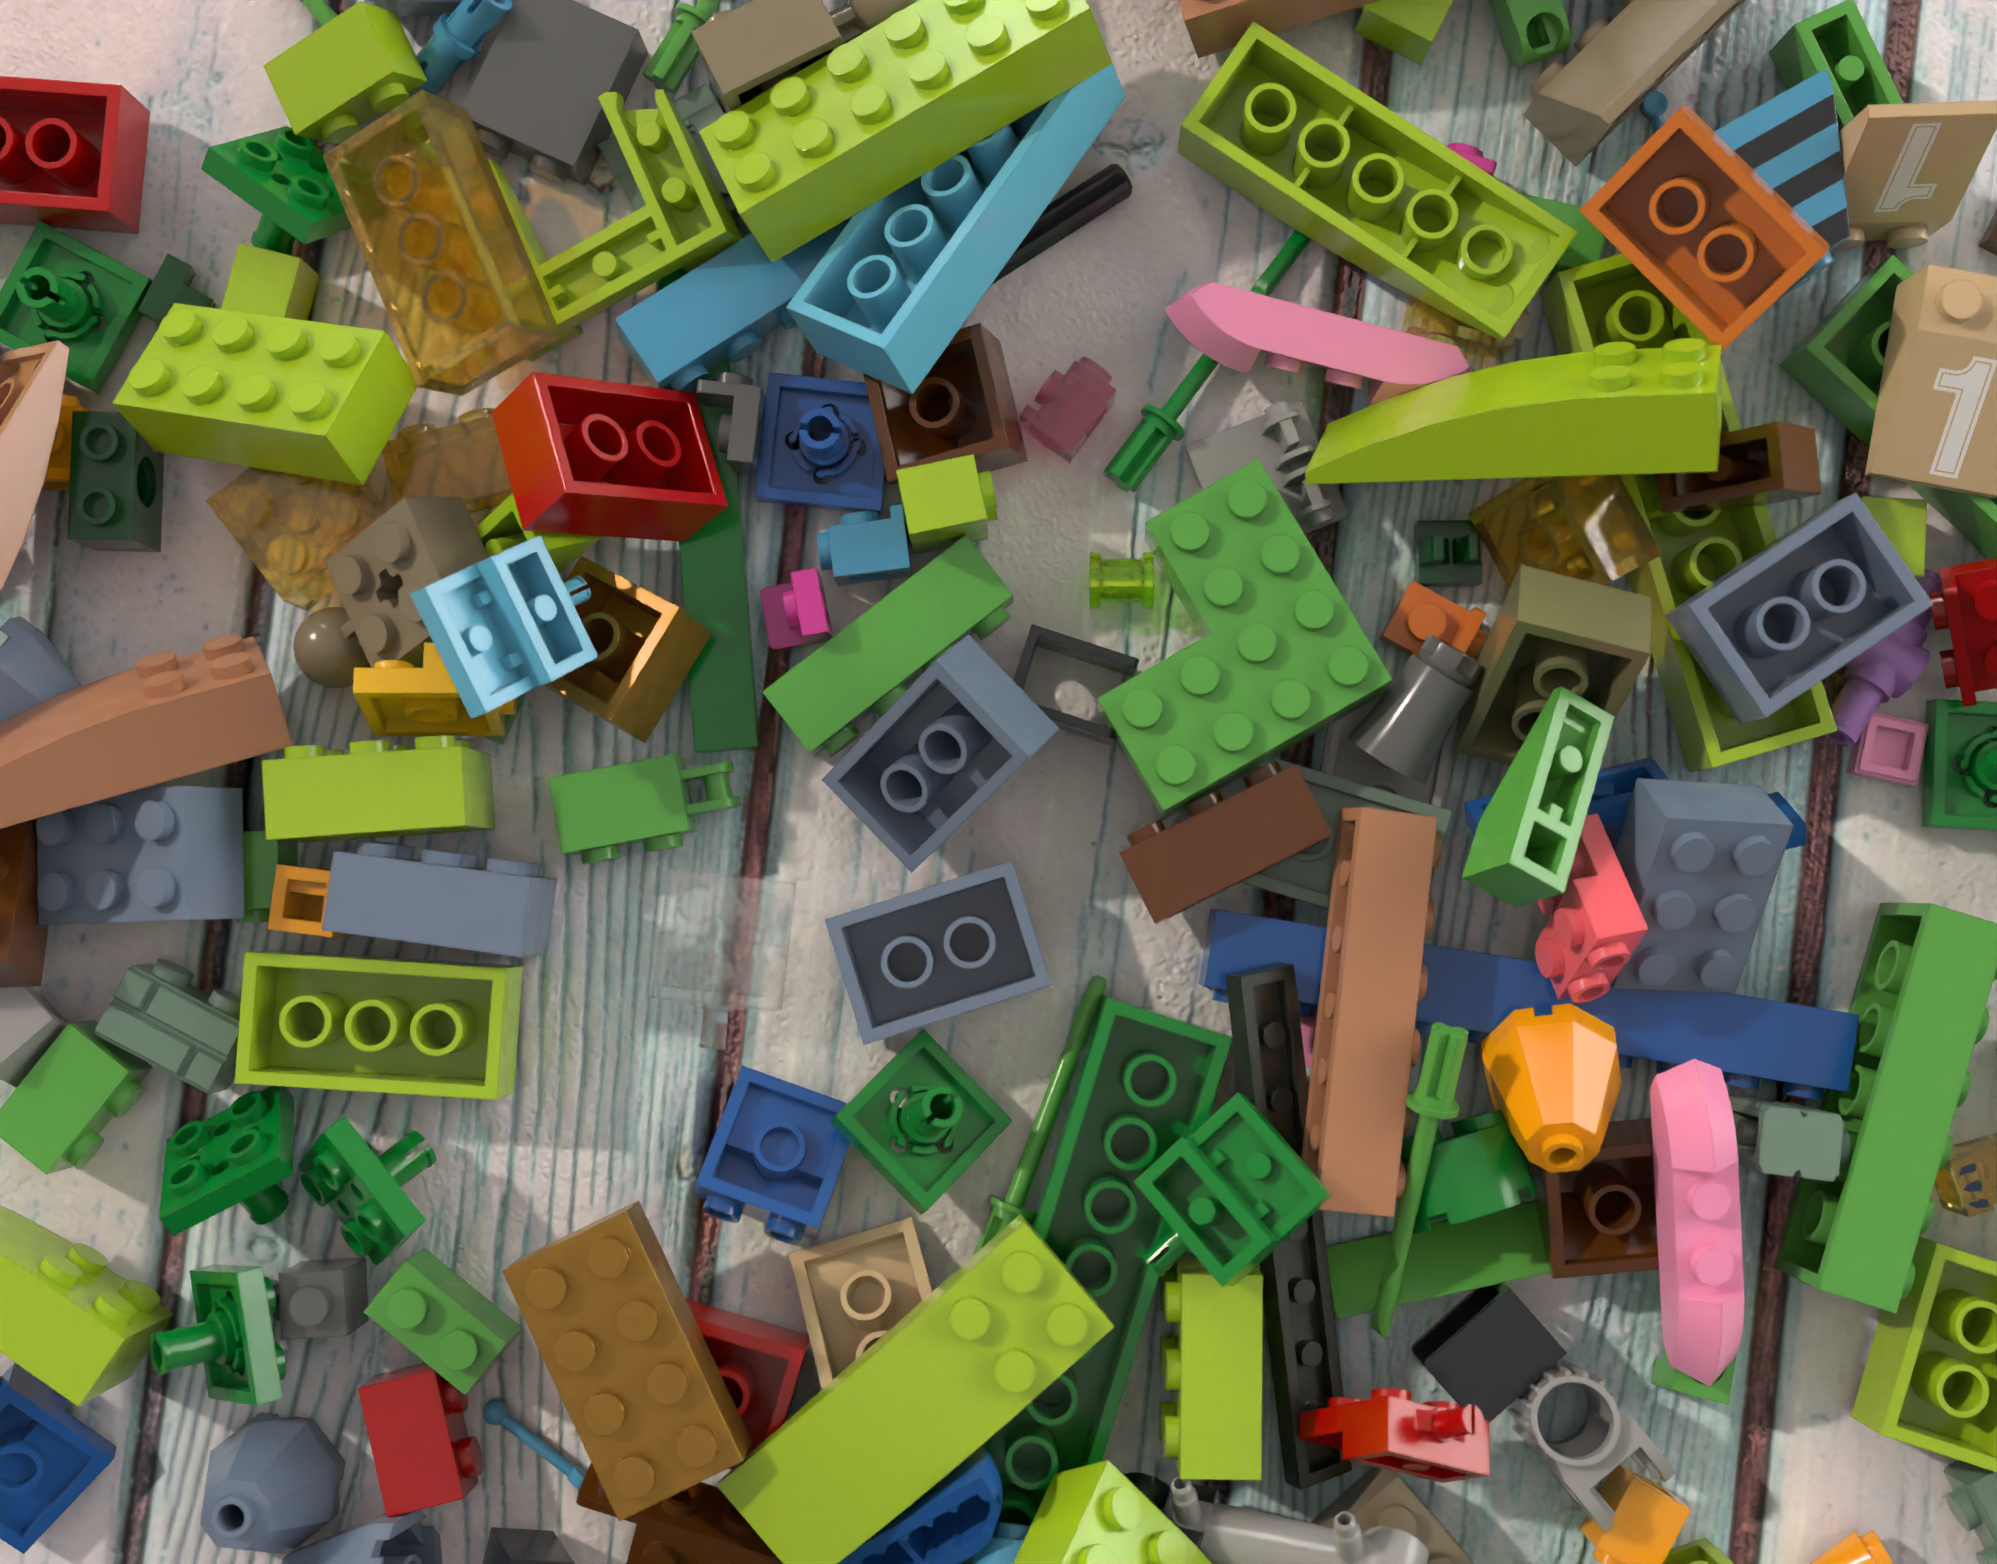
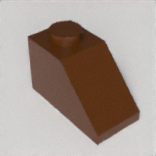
(1754, 469)

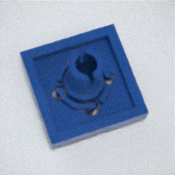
(803, 410)

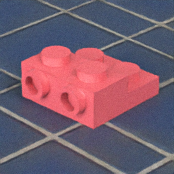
(1591, 923)

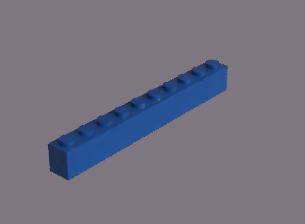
(1479, 990)

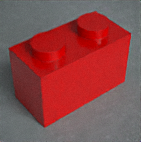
(419, 1439)

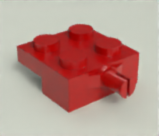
(1403, 1436)

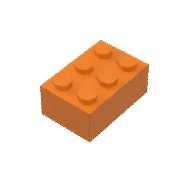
(1704, 227)

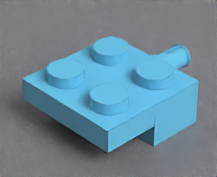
(506, 625)

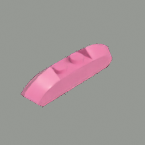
(1240, 324)
(1697, 1219)

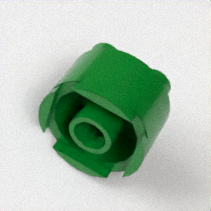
(1472, 1172)

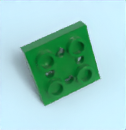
(285, 182)
(48, 295)
(1955, 798)
(937, 1104)
(230, 1162)
(366, 1188)
(229, 1337)

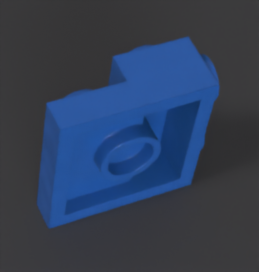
(774, 1157)
(43, 1457)

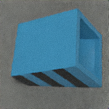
(1798, 154)

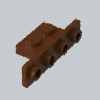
(685, 1528)

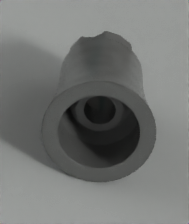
(1419, 709)

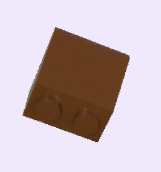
(954, 412)
(1606, 1211)

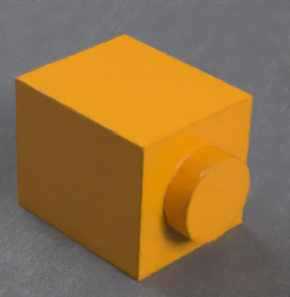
(1644, 1521)

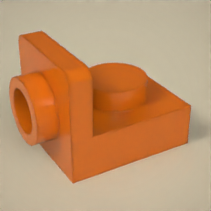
(1426, 612)

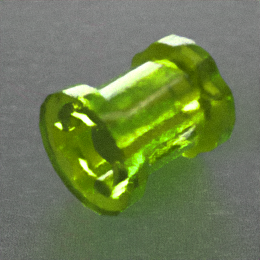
(1121, 580)

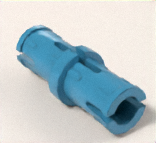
(458, 39)

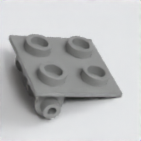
(1284, 445)

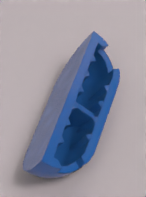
(943, 1524)

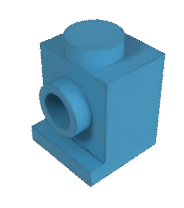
(866, 547)

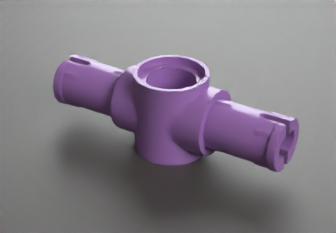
(1882, 672)

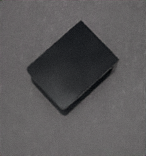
(1082, 651)
(1488, 1350)

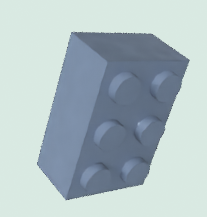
(1799, 609)
(940, 752)
(143, 858)
(1701, 877)
(440, 899)
(938, 952)

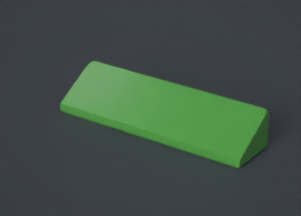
(1440, 1261)

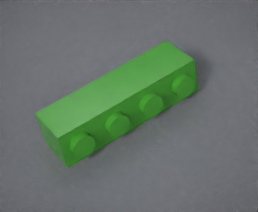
(890, 647)

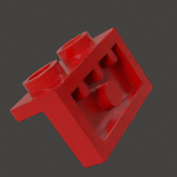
(1970, 612)

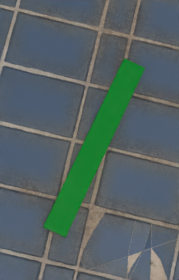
(718, 600)

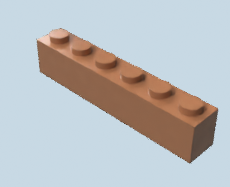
(1370, 1007)

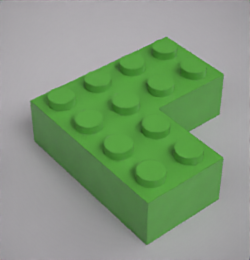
(1273, 650)

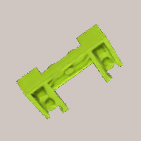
(676, 229)

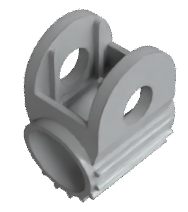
(1595, 1448)

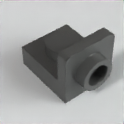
(742, 431)

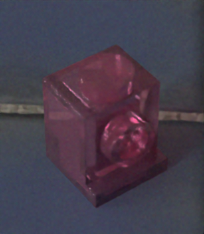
(1069, 407)

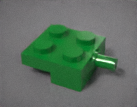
(1229, 1193)

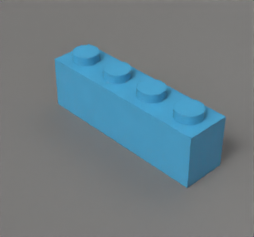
(717, 311)

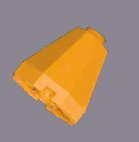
(1554, 1083)

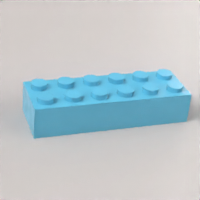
(930, 250)

